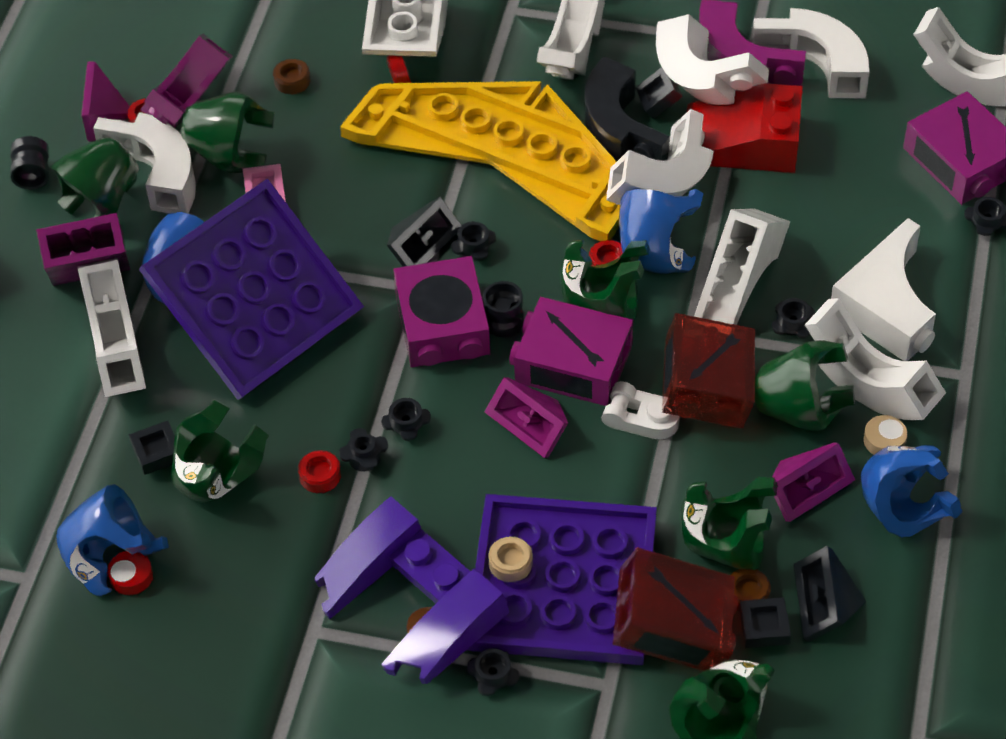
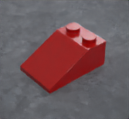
(755, 130)

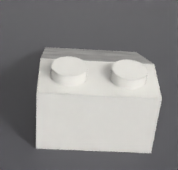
(404, 27)

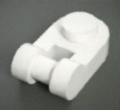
(649, 419)

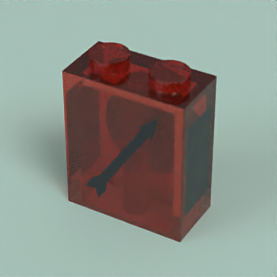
(709, 371)
(675, 610)

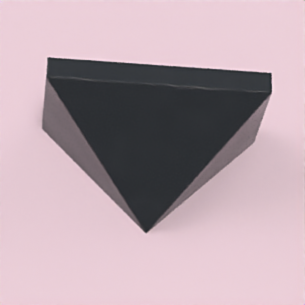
(423, 233)
(824, 593)

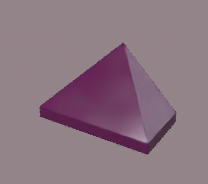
(100, 100)
(528, 415)
(810, 479)

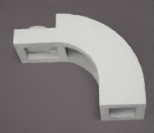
(826, 43)
(683, 56)
(957, 64)
(676, 176)
(172, 178)
(111, 327)
(880, 382)

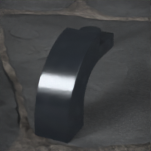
(606, 96)

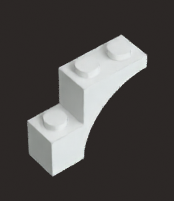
(571, 38)

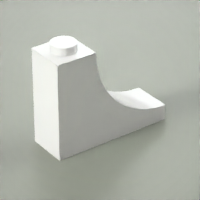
(744, 252)
(882, 299)

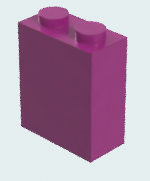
(79, 244)

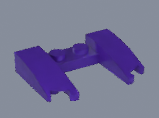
(463, 599)

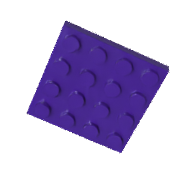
(251, 288)
(572, 590)

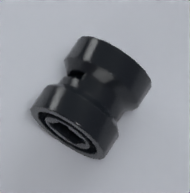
(29, 162)
(503, 308)

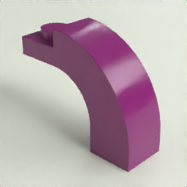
(725, 41)
(187, 81)

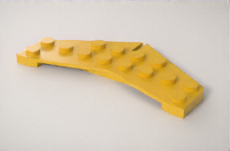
(495, 124)

